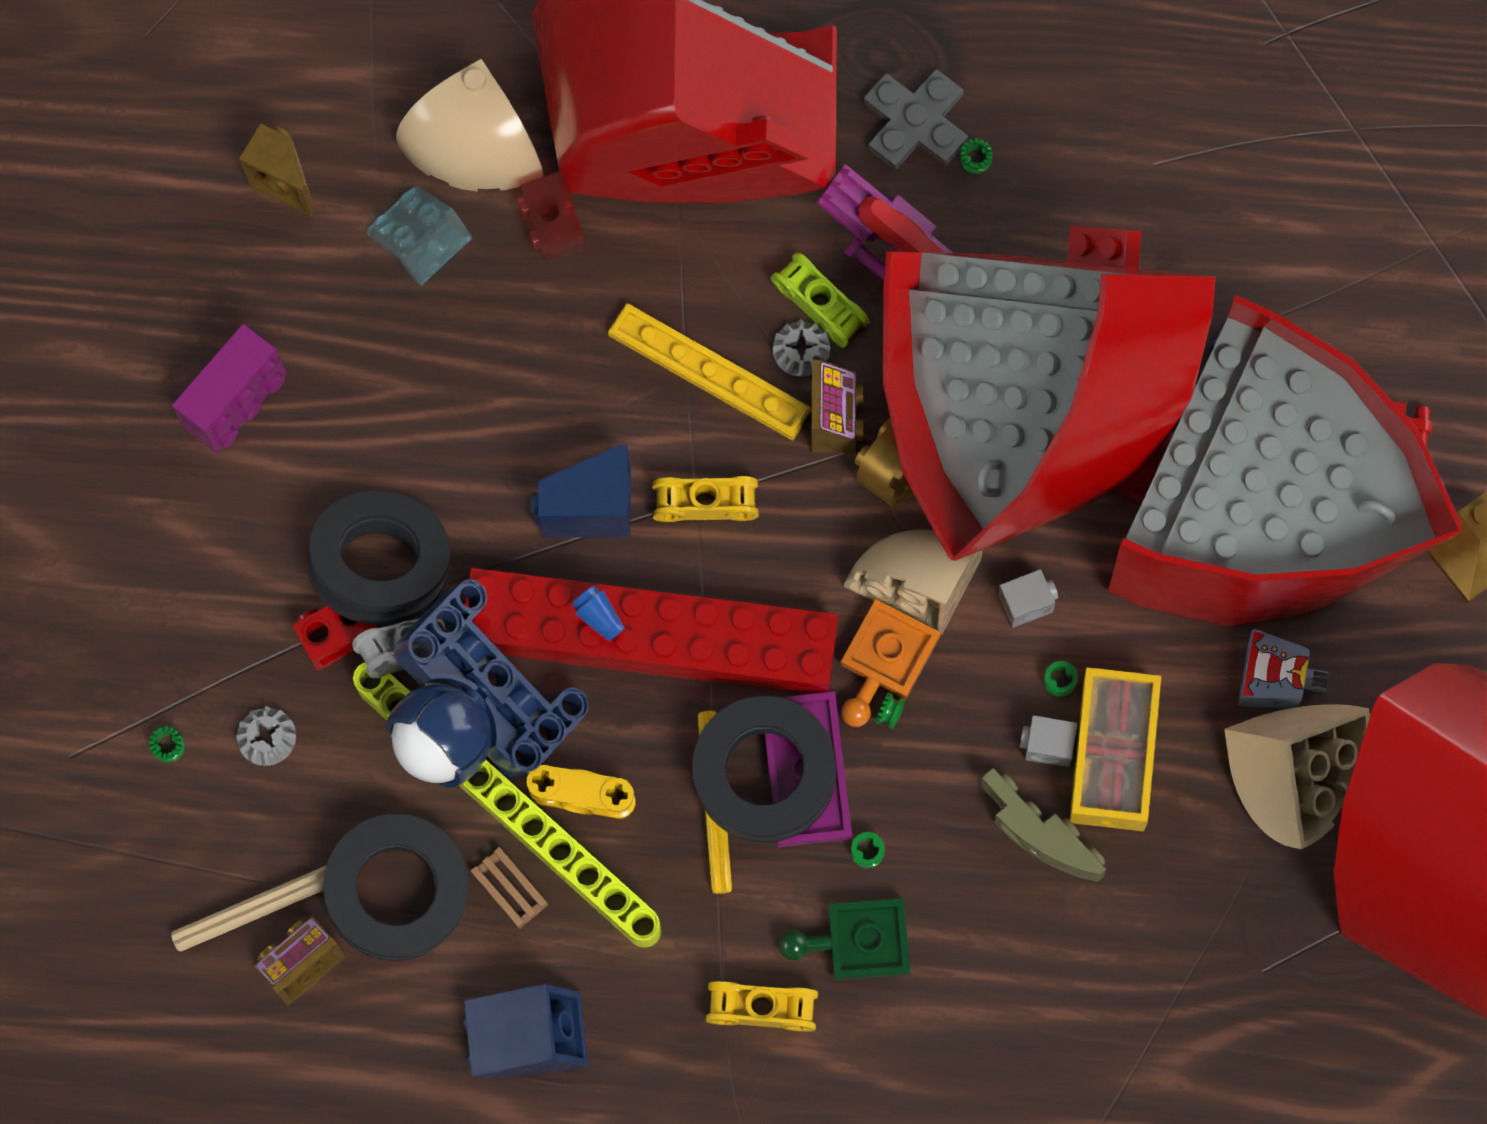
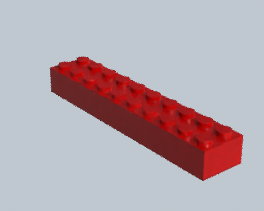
(661, 633)

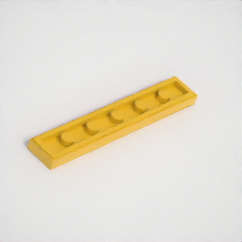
(710, 371)

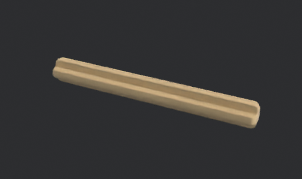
(249, 910)

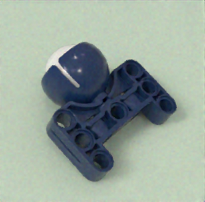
(458, 714)

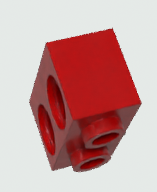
(339, 638)

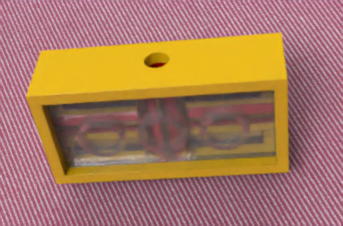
(1115, 749)

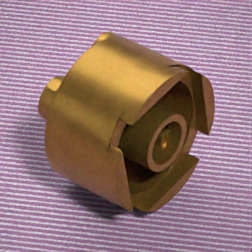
(881, 468)

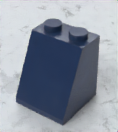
(587, 498)
(525, 1032)

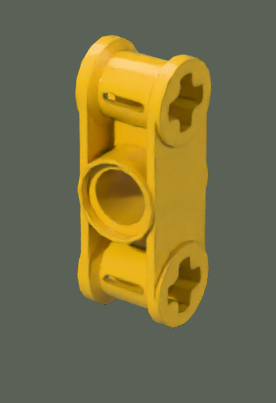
(724, 490)
(581, 791)
(784, 1004)

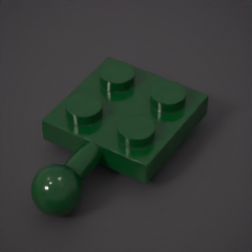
(865, 940)

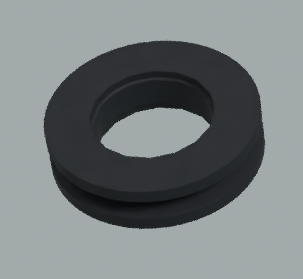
(378, 600)
(745, 720)
(386, 834)

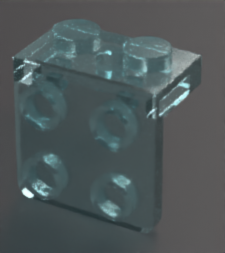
(420, 233)

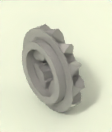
(789, 359)
(260, 752)

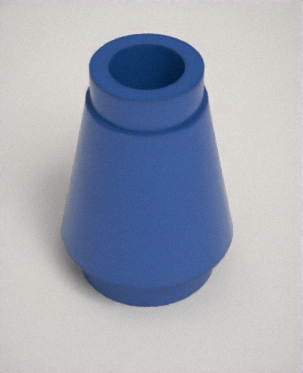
(597, 612)

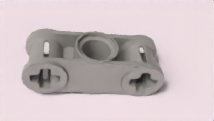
(379, 644)

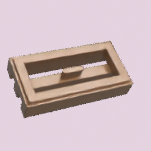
(489, 864)

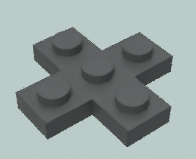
(915, 119)

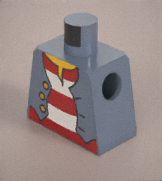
(1277, 673)

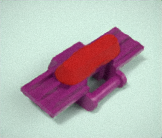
(875, 217)

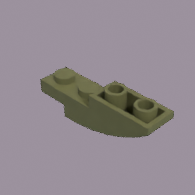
(1051, 841)

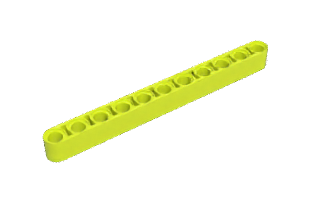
(543, 843)

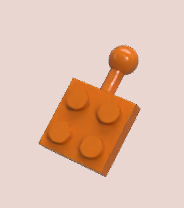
(889, 654)

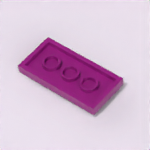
(787, 769)

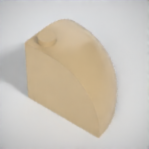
(469, 134)
(914, 576)
(1296, 768)

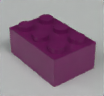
(230, 389)

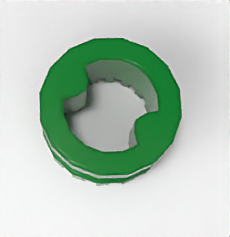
(986, 153)
(1070, 672)
(891, 711)
(157, 750)
(857, 855)

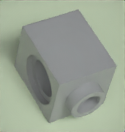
(1028, 598)
(1049, 741)

